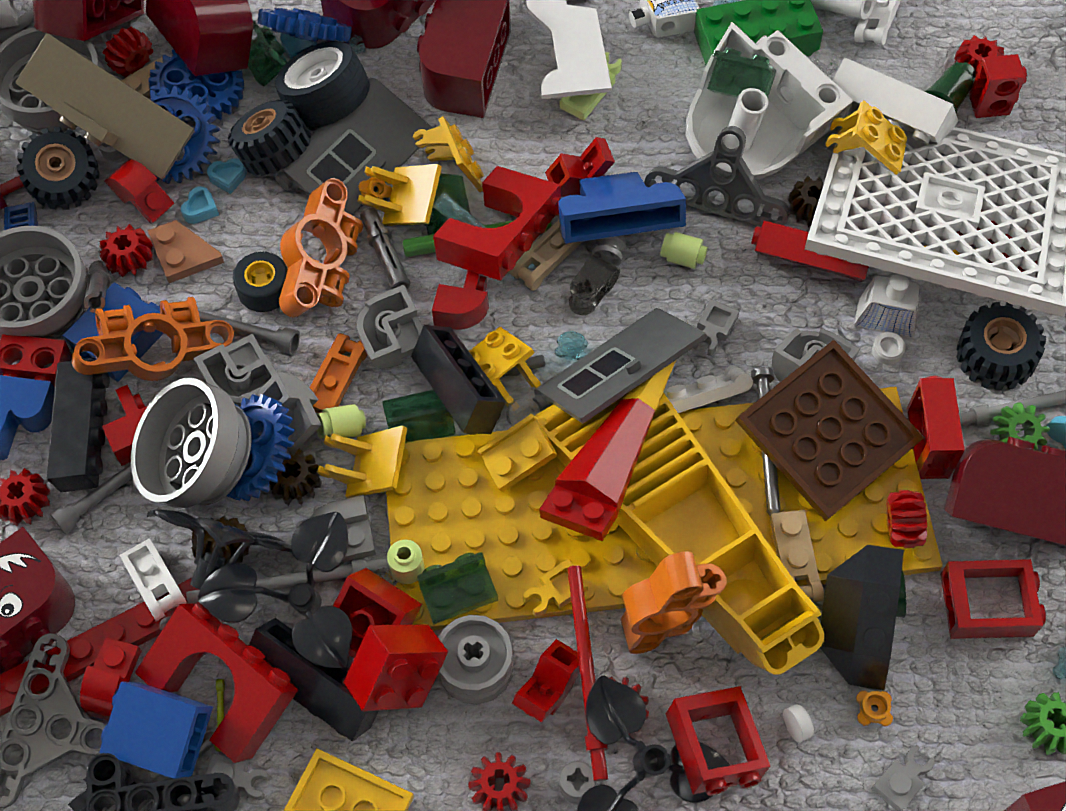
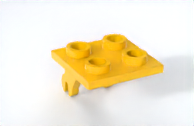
(872, 131)
(449, 145)
(411, 194)
(499, 354)
(375, 463)

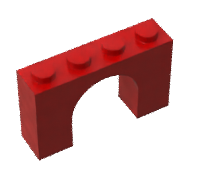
(498, 249)
(259, 688)

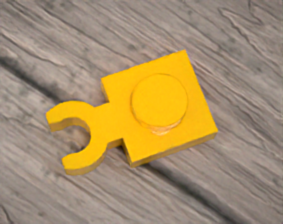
(554, 588)

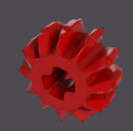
(975, 49)
(128, 51)
(126, 250)
(22, 497)
(906, 519)
(488, 776)

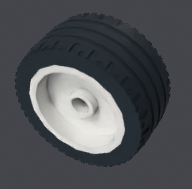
(323, 83)

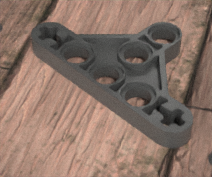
(735, 187)
(55, 704)

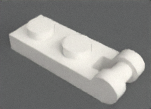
(881, 19)
(709, 389)
(152, 578)

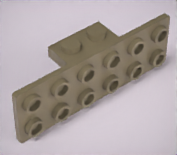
(104, 106)

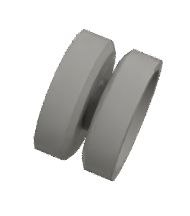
(477, 660)

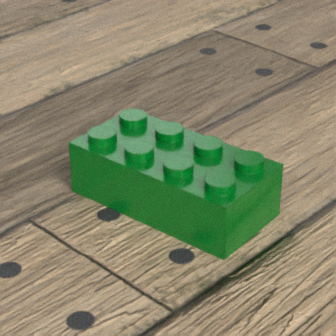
(757, 19)

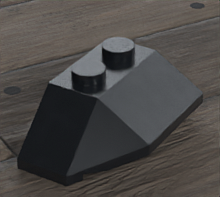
(862, 615)

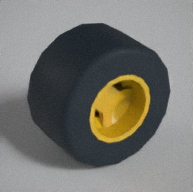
(260, 280)

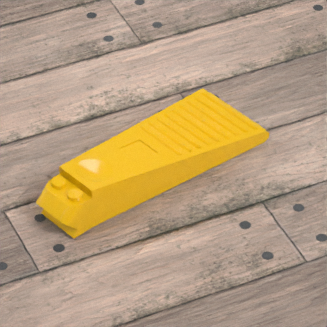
(686, 505)

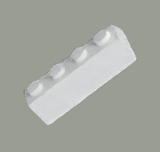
(900, 103)

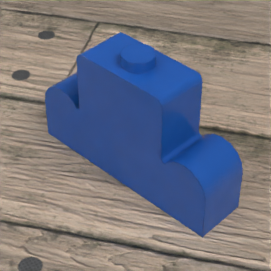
(620, 207)
(25, 404)

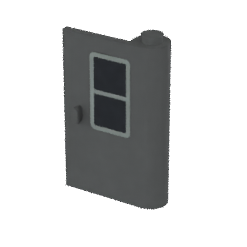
(370, 136)
(619, 365)

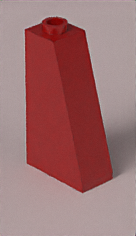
(789, 245)

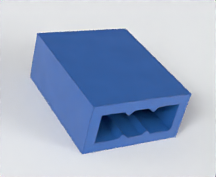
(115, 299)
(155, 729)

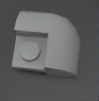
(389, 327)
(801, 346)
(236, 369)
(300, 401)
(358, 525)

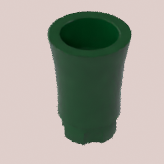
(954, 84)

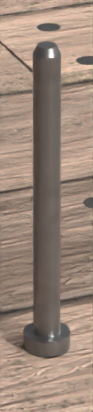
(762, 378)

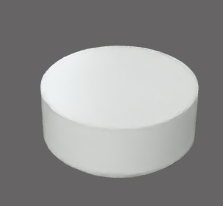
(888, 348)
(798, 723)

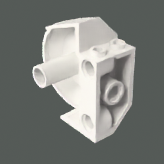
(775, 127)

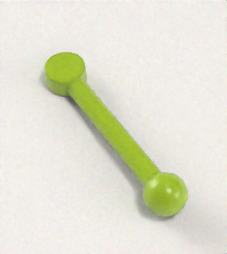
(220, 689)

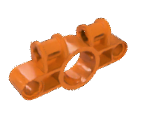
(307, 277)
(176, 319)
(669, 601)

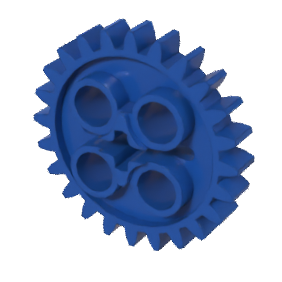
(304, 24)
(218, 89)
(201, 140)
(268, 445)

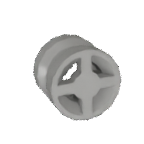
(610, 249)
(575, 789)

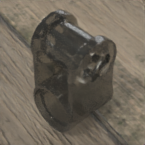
(591, 285)

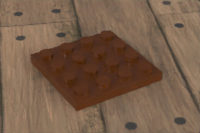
(829, 429)

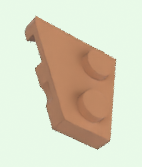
(182, 251)

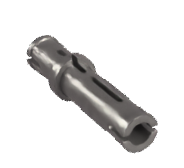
(380, 239)
(97, 284)

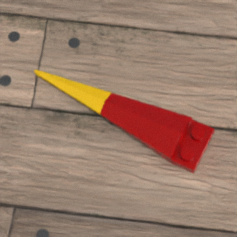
(596, 480)

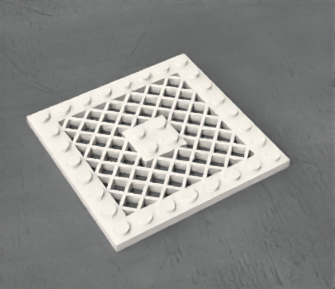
(949, 206)

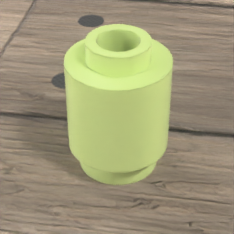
(683, 249)
(341, 420)
(405, 561)

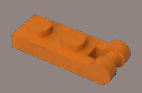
(337, 372)

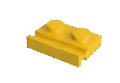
(517, 453)

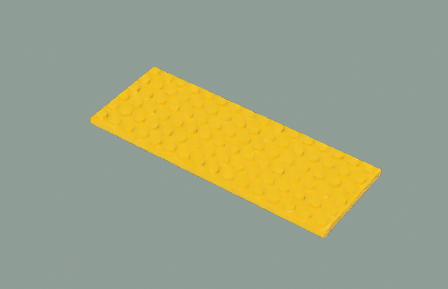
(455, 508)

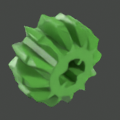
(1021, 416)
(1043, 729)

